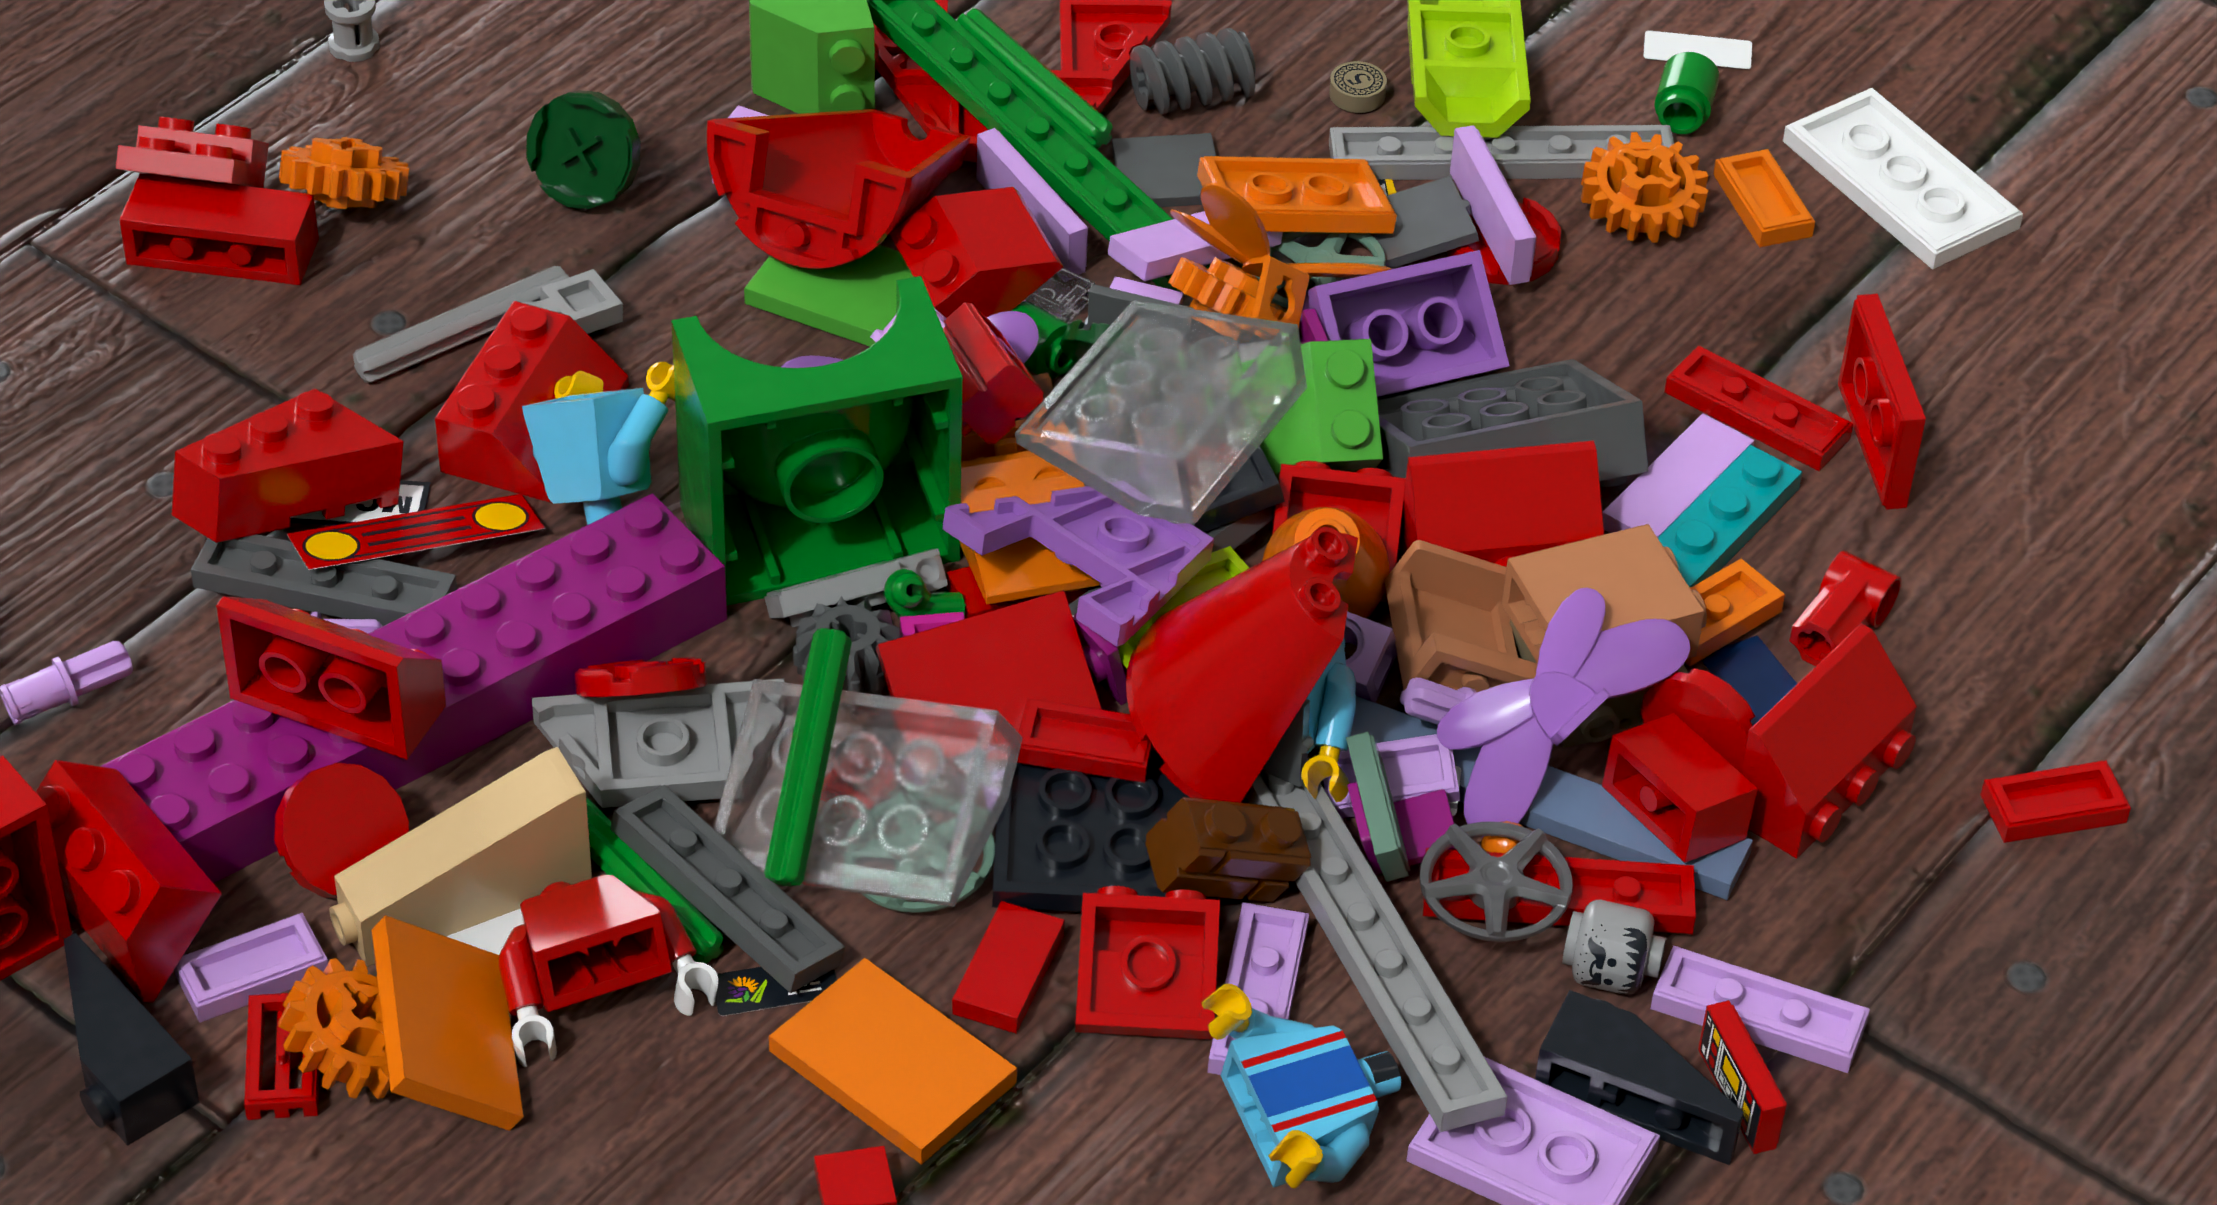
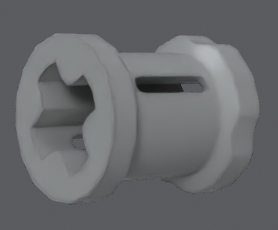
(351, 24)

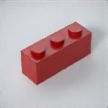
(219, 229)

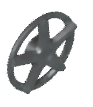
(1496, 881)

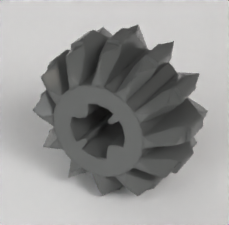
(866, 631)

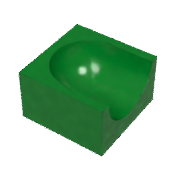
(819, 463)

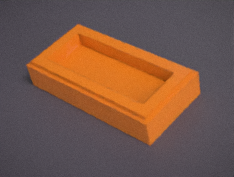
(1764, 198)

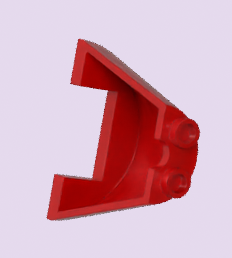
(826, 181)
(1237, 663)

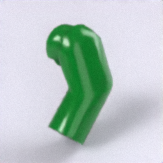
(910, 597)

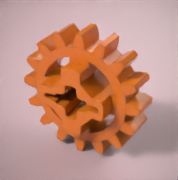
(344, 172)
(1644, 187)
(1220, 288)
(338, 1027)

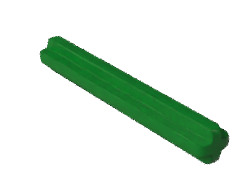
(1039, 78)
(808, 757)
(622, 862)

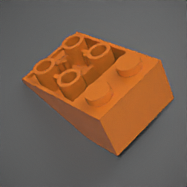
(1027, 565)

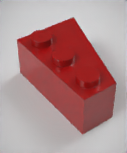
(284, 465)

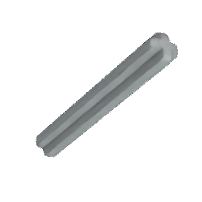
(448, 329)

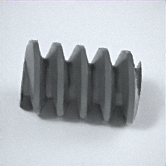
(1192, 68)

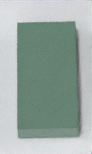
(1378, 806)

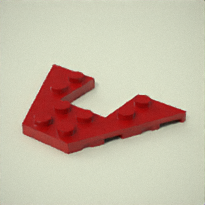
(1093, 61)

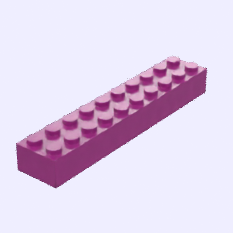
(512, 636)

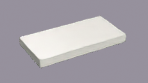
(1902, 178)

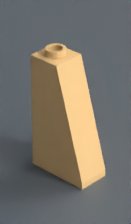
(472, 857)

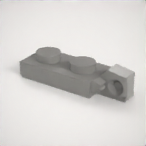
(853, 585)

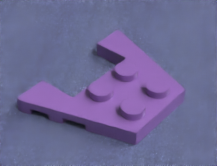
(1130, 555)

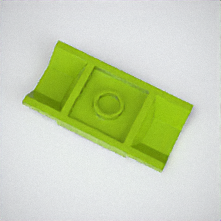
(1468, 64)

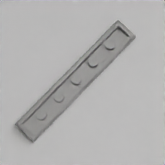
(1518, 152)

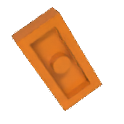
(1735, 604)

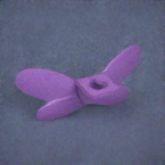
(1573, 677)

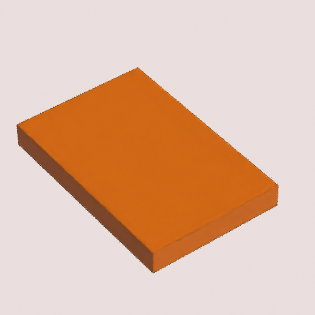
(1305, 192)
(446, 1024)
(893, 1060)

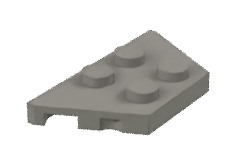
(648, 740)

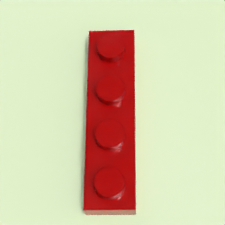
(1656, 887)

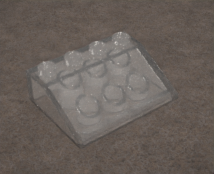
(1168, 406)
(901, 795)

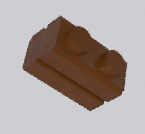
(1228, 849)

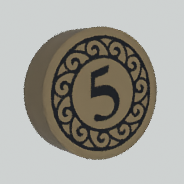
(1358, 87)

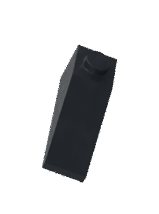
(128, 1061)
(1633, 1073)

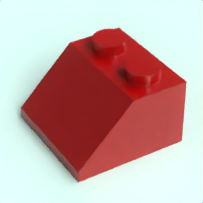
(977, 250)

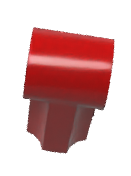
(1848, 596)

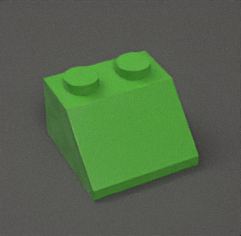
(813, 54)
(1336, 413)

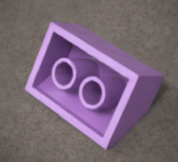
(1422, 320)

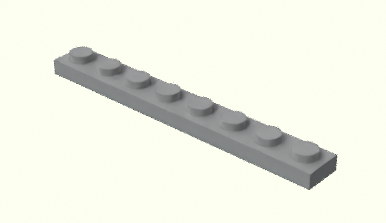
(1387, 964)

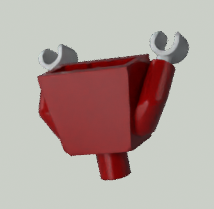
(590, 943)

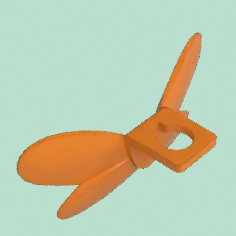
(1242, 236)

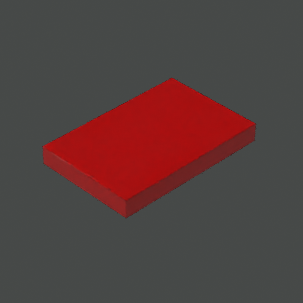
(1881, 401)
(994, 660)

